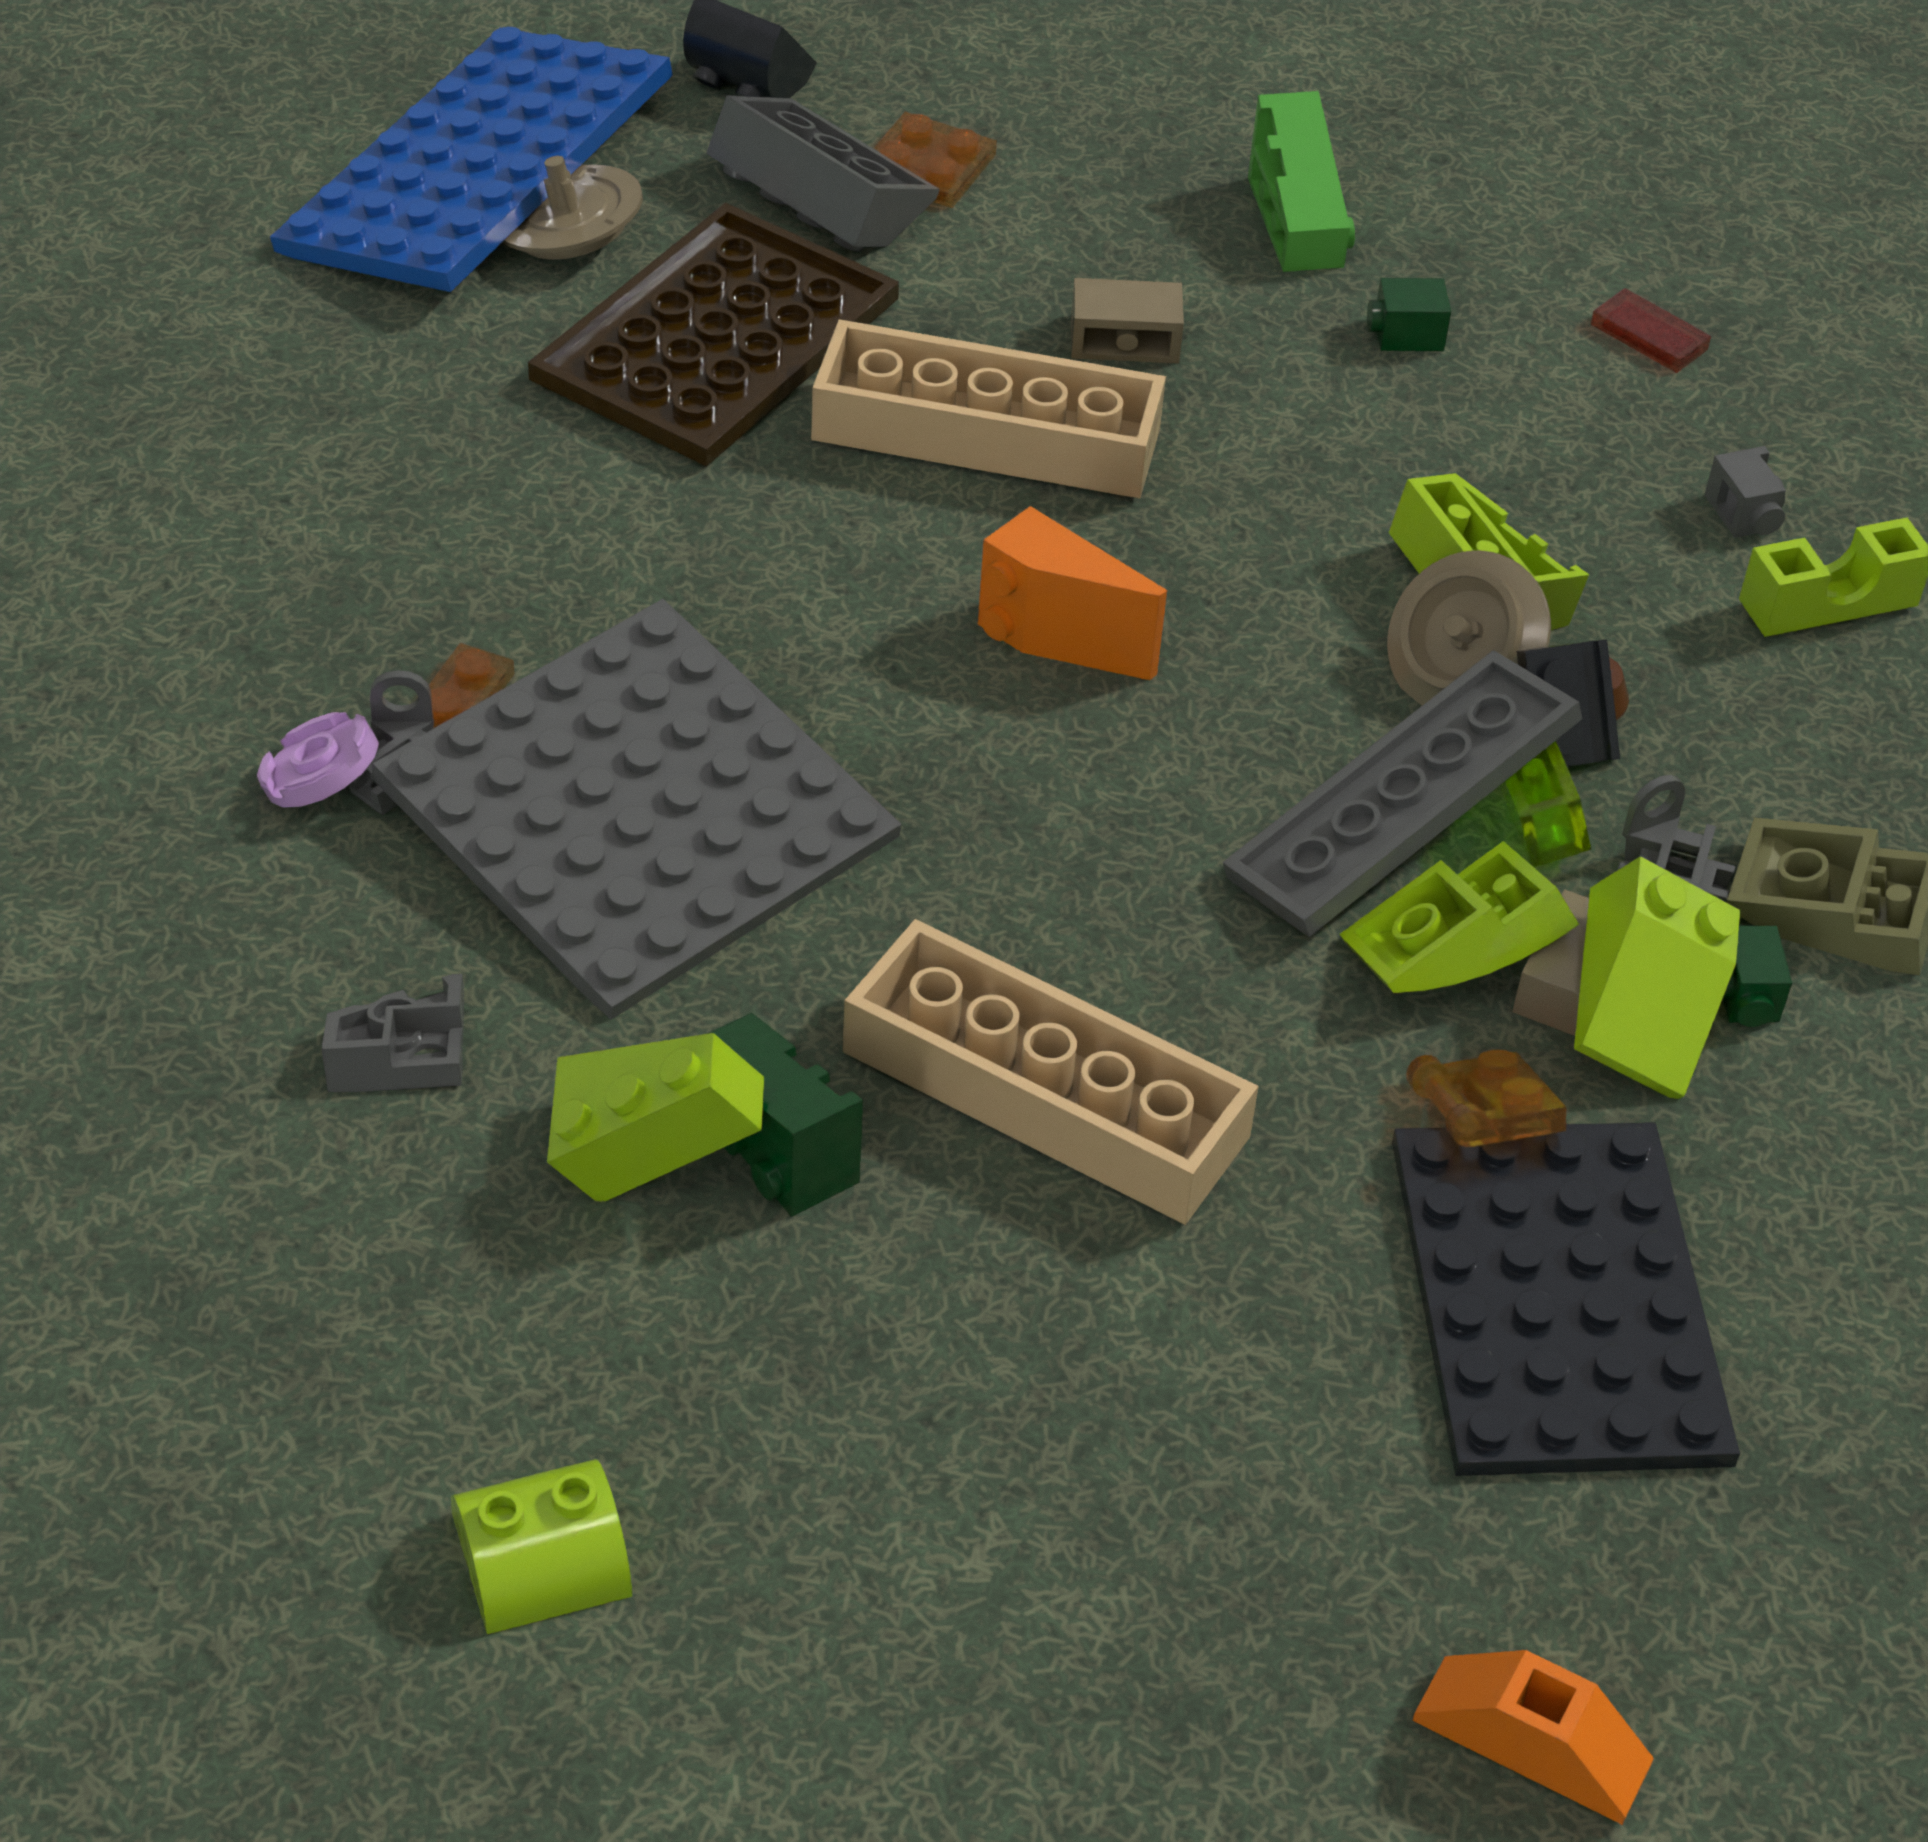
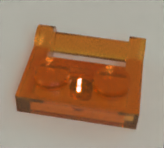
(1502, 1094)

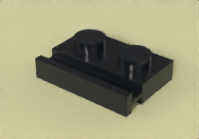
(1585, 675)

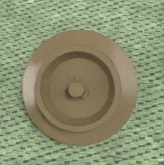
(580, 211)
(1461, 614)

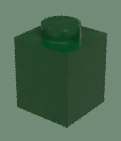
(1410, 314)

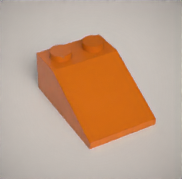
(1068, 599)

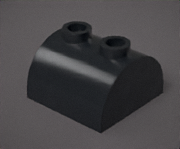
(743, 51)

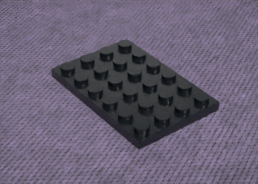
(1562, 1303)

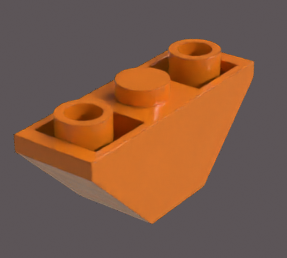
(1539, 1725)

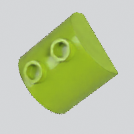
(543, 1545)

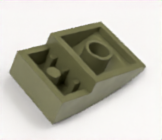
(1835, 892)

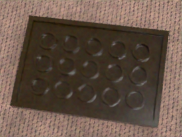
(712, 333)

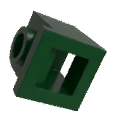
(1759, 979)

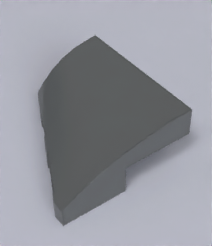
(376, 1042)

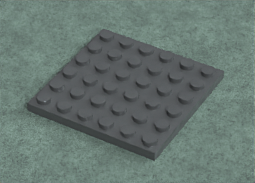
(635, 806)

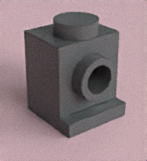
(1746, 492)

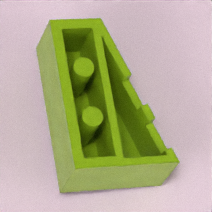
(1451, 516)
(649, 1111)

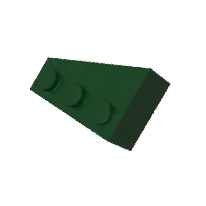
(807, 1132)

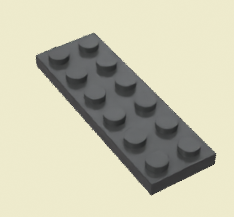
(1401, 792)

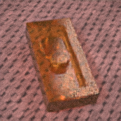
(466, 680)

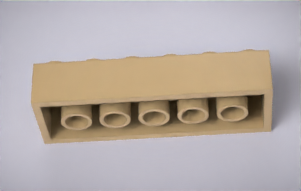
(988, 408)
(1049, 1070)

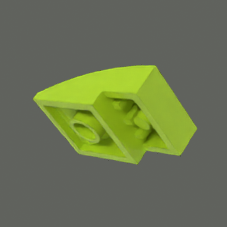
(1460, 924)

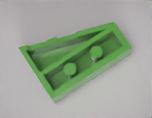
(1299, 183)

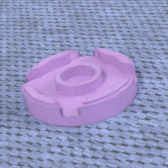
(318, 759)

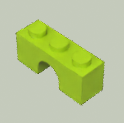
(1794, 590)

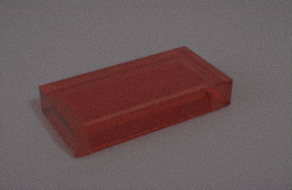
(1650, 330)

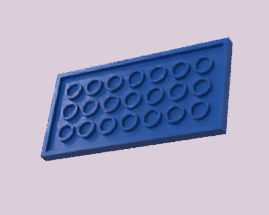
(471, 158)

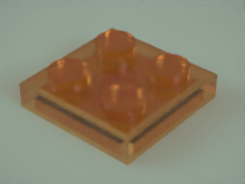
(938, 153)

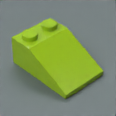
(1653, 974)

